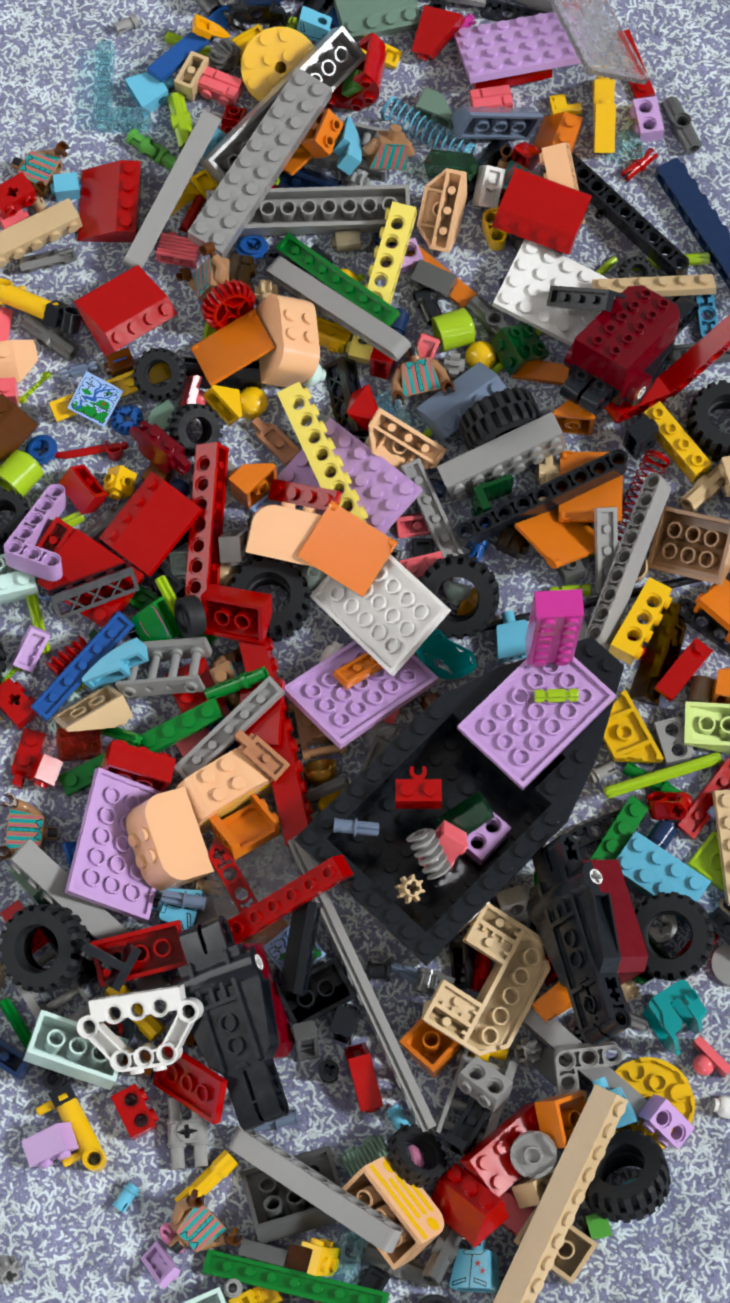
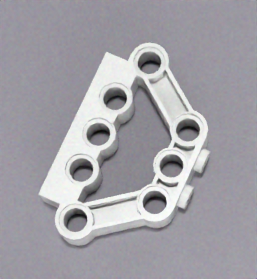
(112, 1046)

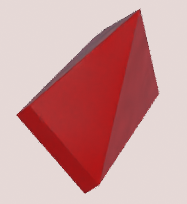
(362, 406)

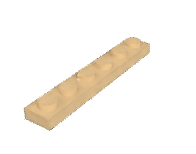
(663, 285)
(721, 804)

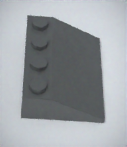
(278, 1210)

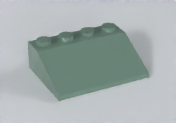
(377, 16)

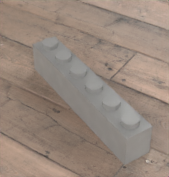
(52, 880)

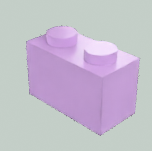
(49, 1145)

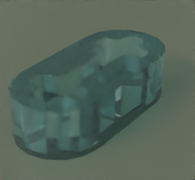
(633, 142)

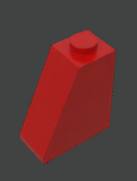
(435, 31)
(363, 1077)

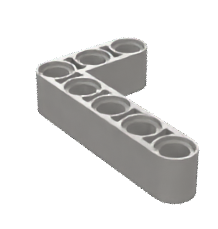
(576, 1062)

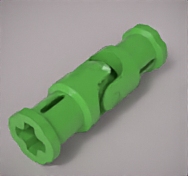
(153, 150)

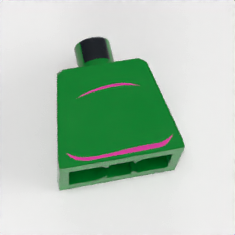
(154, 622)

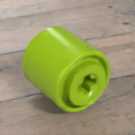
(453, 329)
(20, 472)

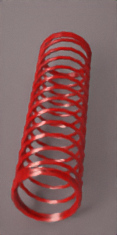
(660, 456)

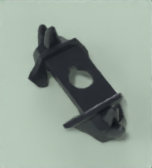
(271, 14)

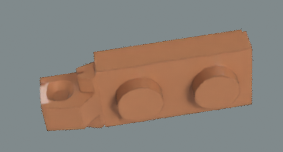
(275, 441)
(261, 754)

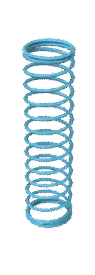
(385, 117)

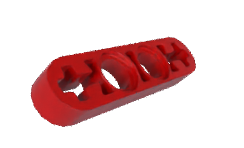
(238, 882)

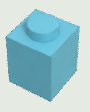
(65, 186)

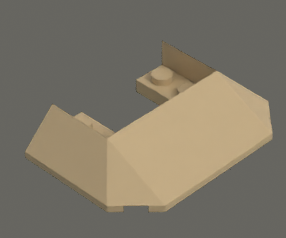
(507, 994)

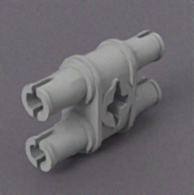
(178, 1141)

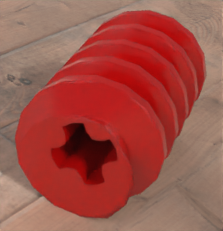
(64, 659)

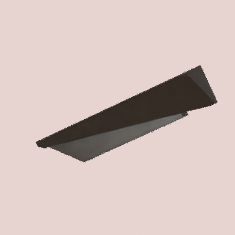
(659, 656)

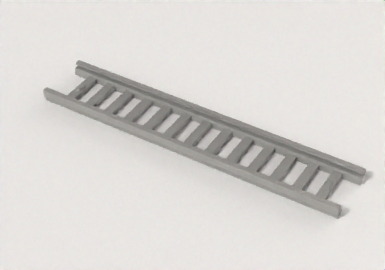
(368, 1000)

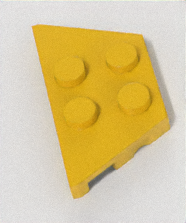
(628, 735)

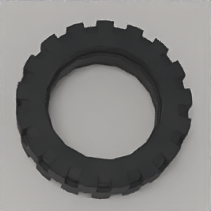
(405, 1166)

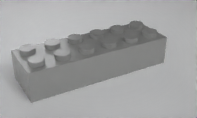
(503, 455)

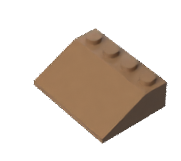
(691, 545)

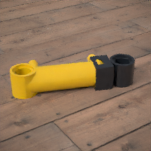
(51, 312)
(70, 1110)

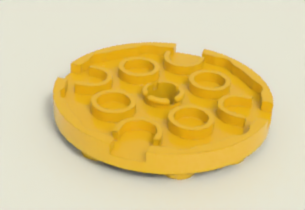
(266, 50)
(661, 1078)

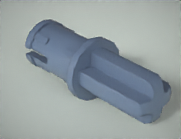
(356, 827)
(183, 899)
(290, 1119)

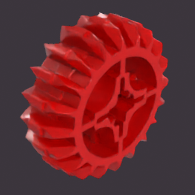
(227, 303)

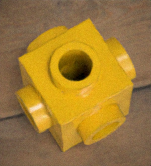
(119, 482)

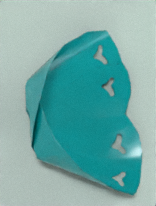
(446, 650)

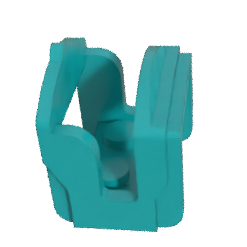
(666, 1021)

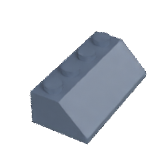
(495, 122)
(444, 412)

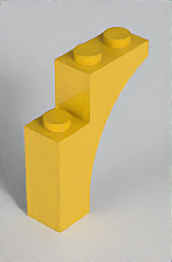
(603, 114)

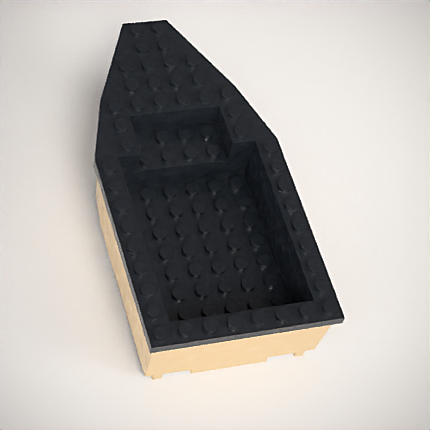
(448, 755)

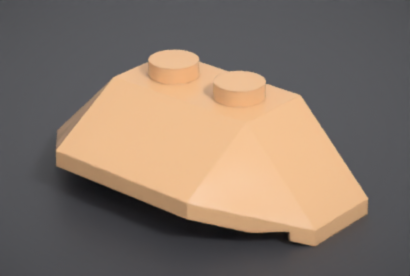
(443, 209)
(17, 358)
(401, 443)

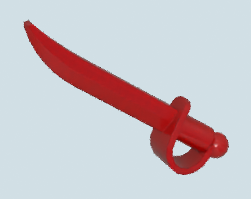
(108, 448)

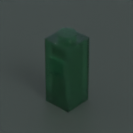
(441, 159)
(468, 814)

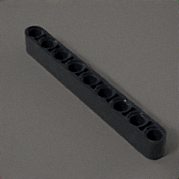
(628, 219)
(547, 490)

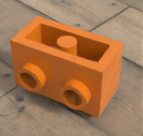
(323, 134)

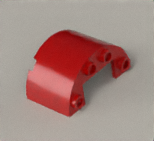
(369, 79)

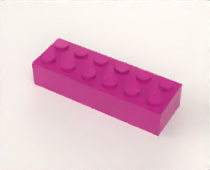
(554, 627)

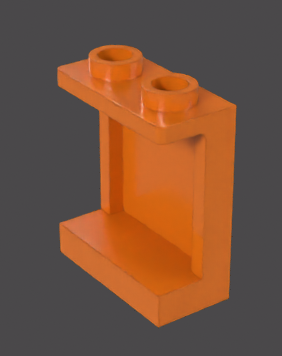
(716, 604)
(246, 827)

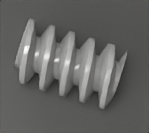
(430, 851)

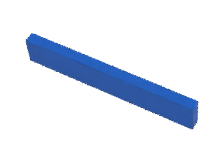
(177, 55)
(72, 675)

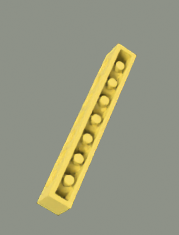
(400, 214)
(291, 399)

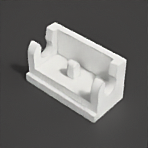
(488, 187)

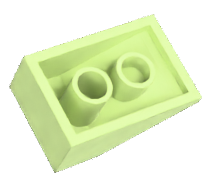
(707, 726)

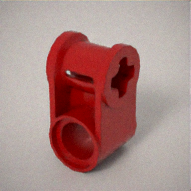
(666, 805)

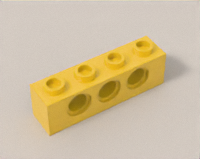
(679, 444)
(654, 593)

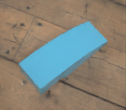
(348, 147)
(116, 664)

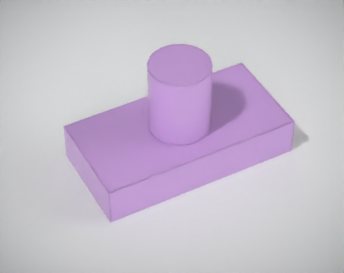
(30, 648)
(160, 1265)

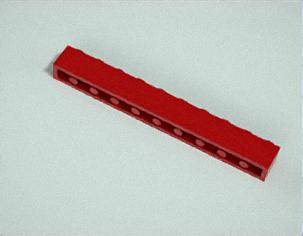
(289, 788)

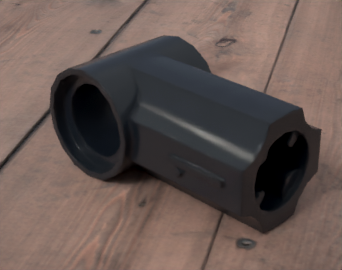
(428, 303)

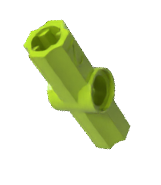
(179, 118)

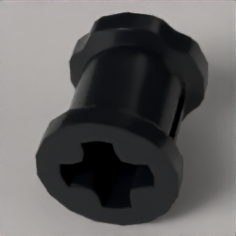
(378, 971)
(330, 1064)

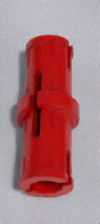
(639, 165)

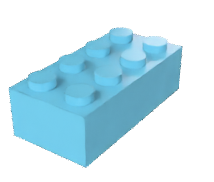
(654, 870)

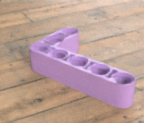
(21, 546)

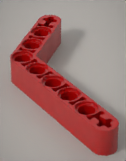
(680, 373)

